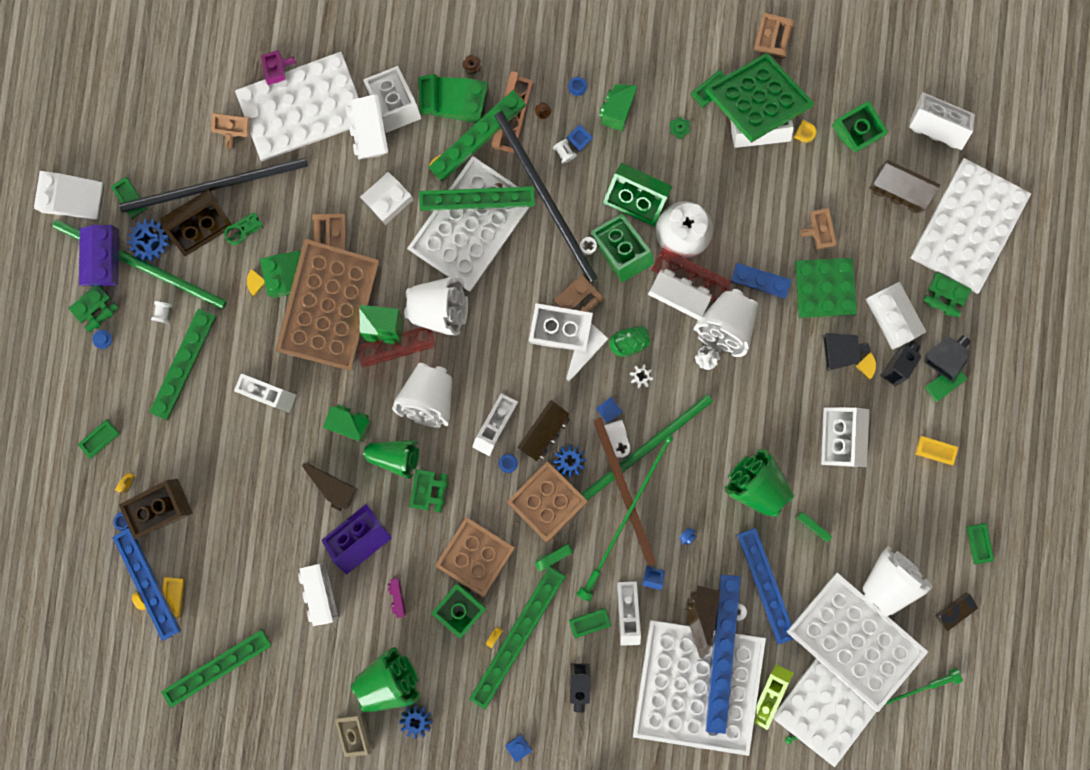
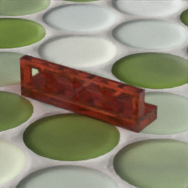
(690, 267)
(396, 352)

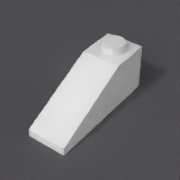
(580, 358)
(265, 393)
(494, 424)
(628, 613)

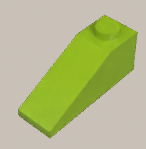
(772, 696)

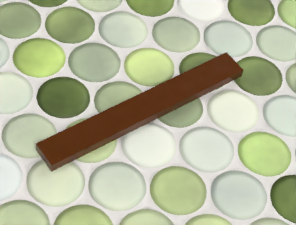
(622, 486)

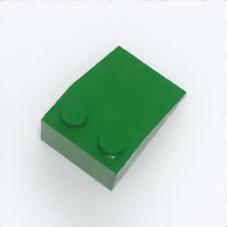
(461, 99)
(622, 247)
(279, 273)

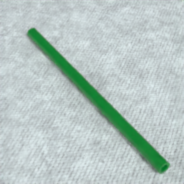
(152, 270)
(648, 446)

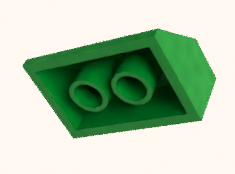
(637, 194)

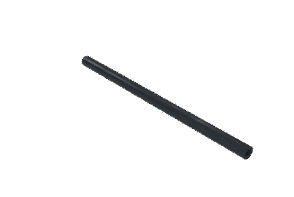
(213, 185)
(545, 196)

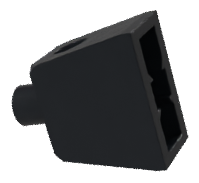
(843, 350)
(949, 357)
(902, 364)
(579, 686)

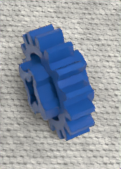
(140, 240)

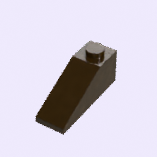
(332, 488)

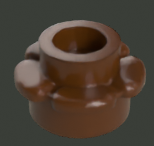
(471, 59)

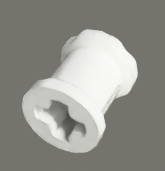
(564, 151)
(161, 312)

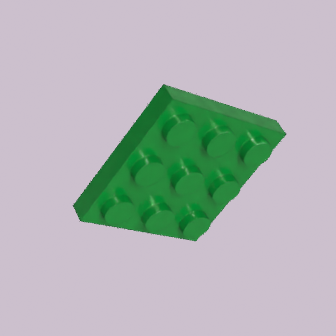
(825, 288)

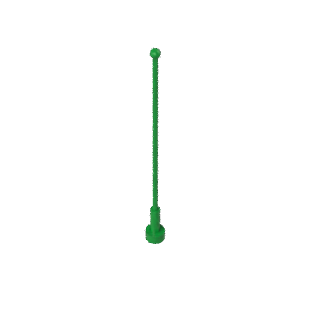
(586, 592)
(953, 676)

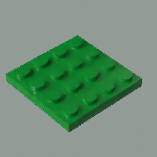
(759, 97)

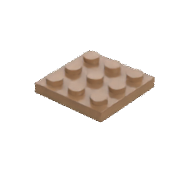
(547, 502)
(474, 556)

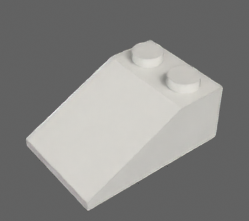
(395, 98)
(68, 195)
(560, 327)

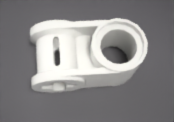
(618, 435)

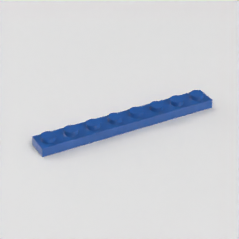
(722, 654)

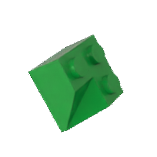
(618, 105)
(860, 127)
(381, 324)
(347, 424)
(459, 610)

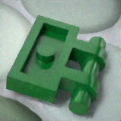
(949, 290)
(89, 304)
(422, 490)

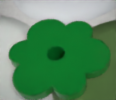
(679, 132)

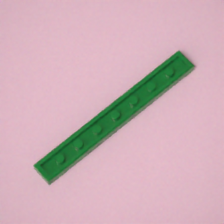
(517, 637)

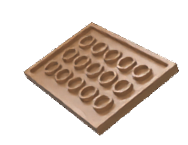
(325, 305)

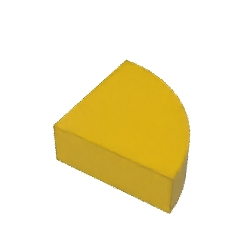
(254, 282)
(867, 365)
(125, 483)
(493, 637)

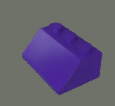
(98, 255)
(356, 539)

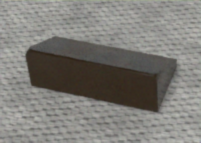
(957, 611)

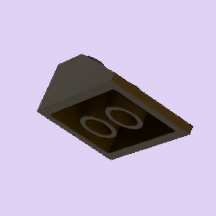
(155, 508)
(701, 616)

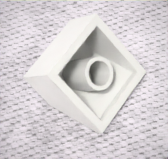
(387, 198)

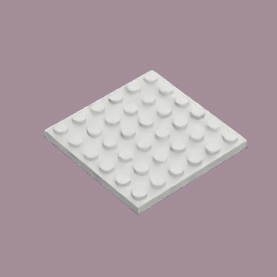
(677, 690)

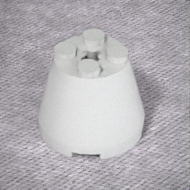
(678, 237)
(438, 305)
(728, 323)
(426, 396)
(894, 583)

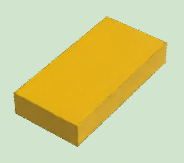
(936, 450)
(173, 593)

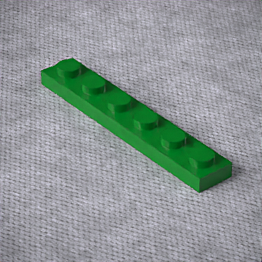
(476, 137)
(476, 198)
(182, 364)
(216, 668)

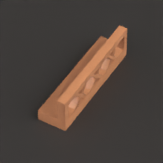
(512, 84)

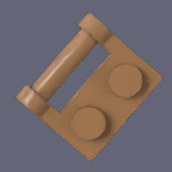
(768, 32)
(334, 229)
(578, 292)

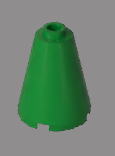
(394, 456)

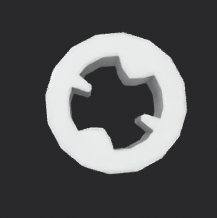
(588, 240)

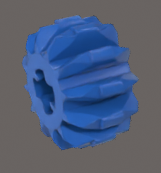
(574, 456)
(414, 728)

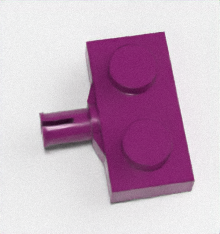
(275, 66)

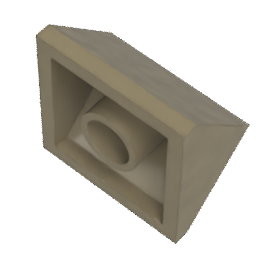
(354, 734)

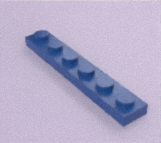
(765, 584)
(147, 585)

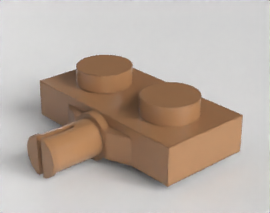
(230, 126)
(820, 229)

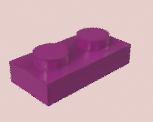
(398, 605)

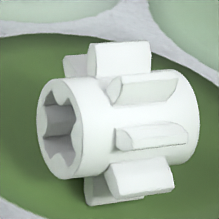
(707, 357)
(636, 379)

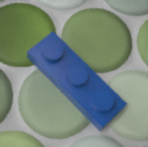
(760, 280)

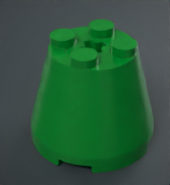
(760, 484)
(386, 683)

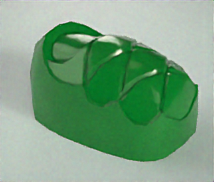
(629, 341)

